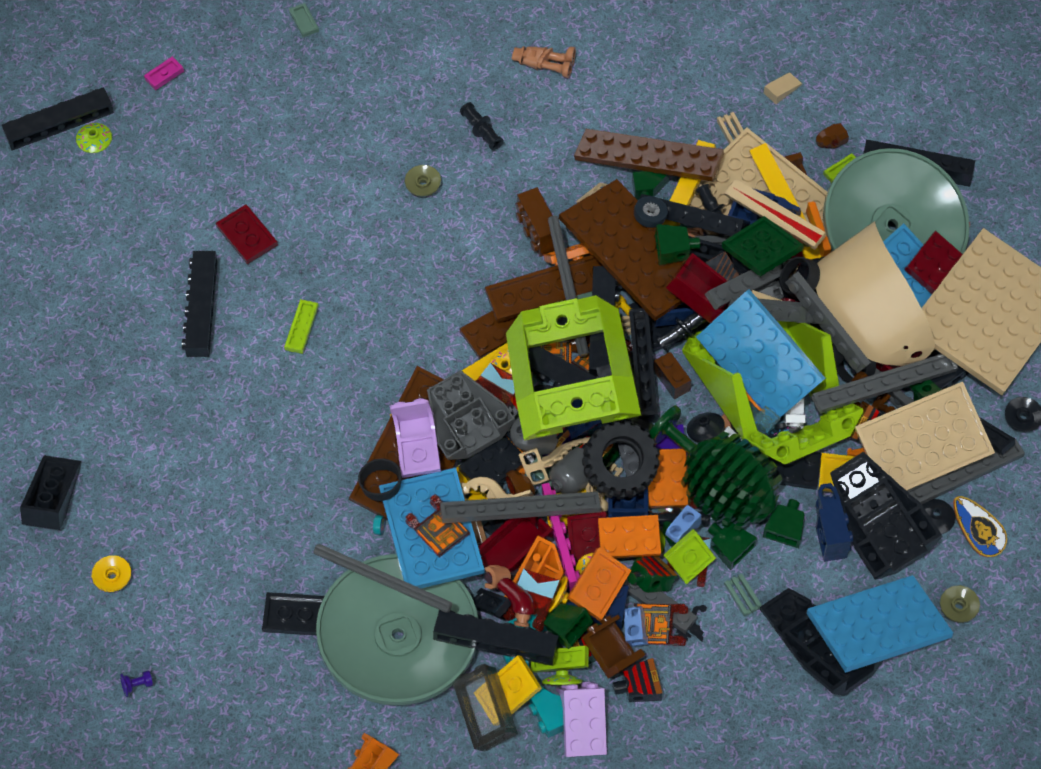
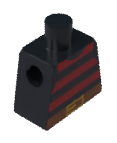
(640, 682)

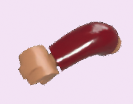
(521, 600)

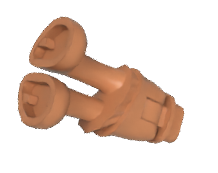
(539, 58)

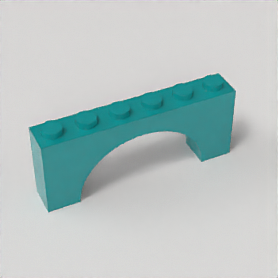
(544, 703)

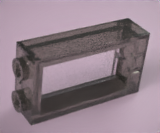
(485, 708)

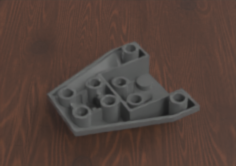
(467, 416)

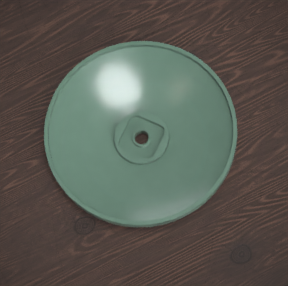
(898, 189)
(358, 642)

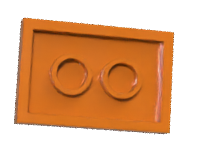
(666, 487)
(630, 536)
(599, 584)

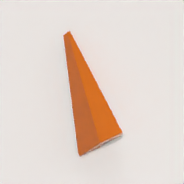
(373, 755)

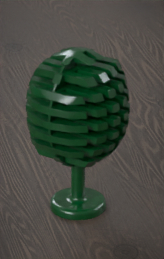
(724, 474)

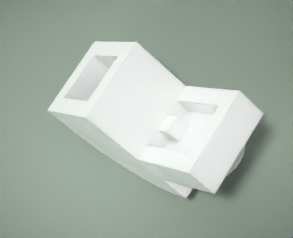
(795, 415)

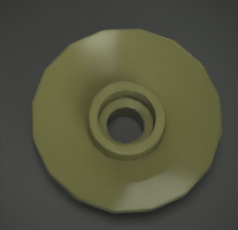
(422, 174)
(963, 596)

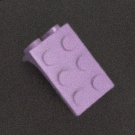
(416, 437)
(583, 719)

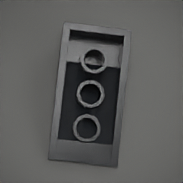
(50, 493)

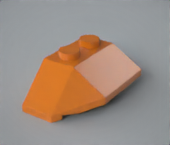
(542, 559)

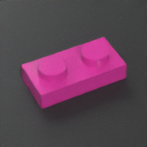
(164, 73)

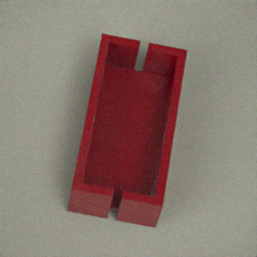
(693, 282)
(511, 543)

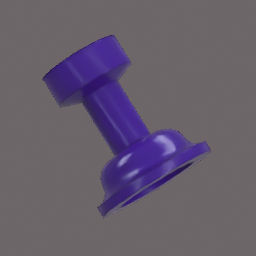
(128, 684)

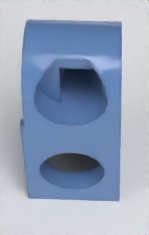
(683, 524)
(635, 626)

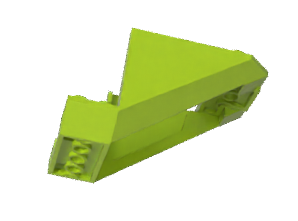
(732, 397)
(603, 398)

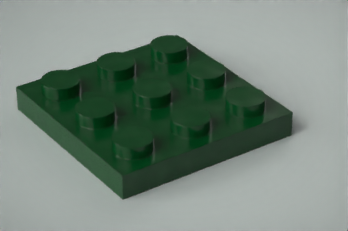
(762, 246)

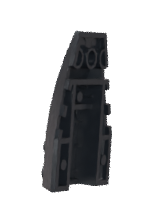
(884, 518)
(790, 620)

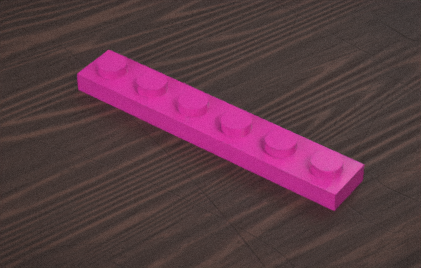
(563, 544)

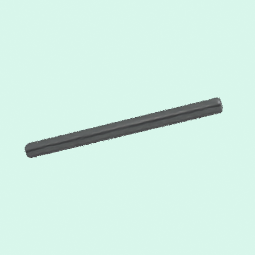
(565, 274)
(383, 578)

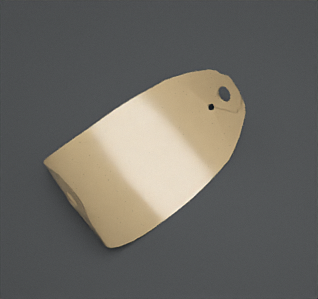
(874, 300)

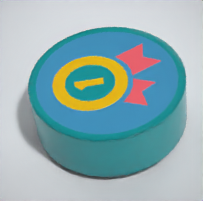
(378, 525)

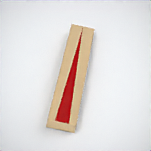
(776, 213)

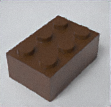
(534, 216)

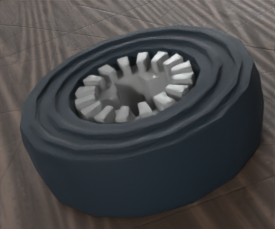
(654, 205)

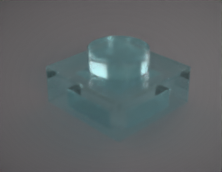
(766, 419)

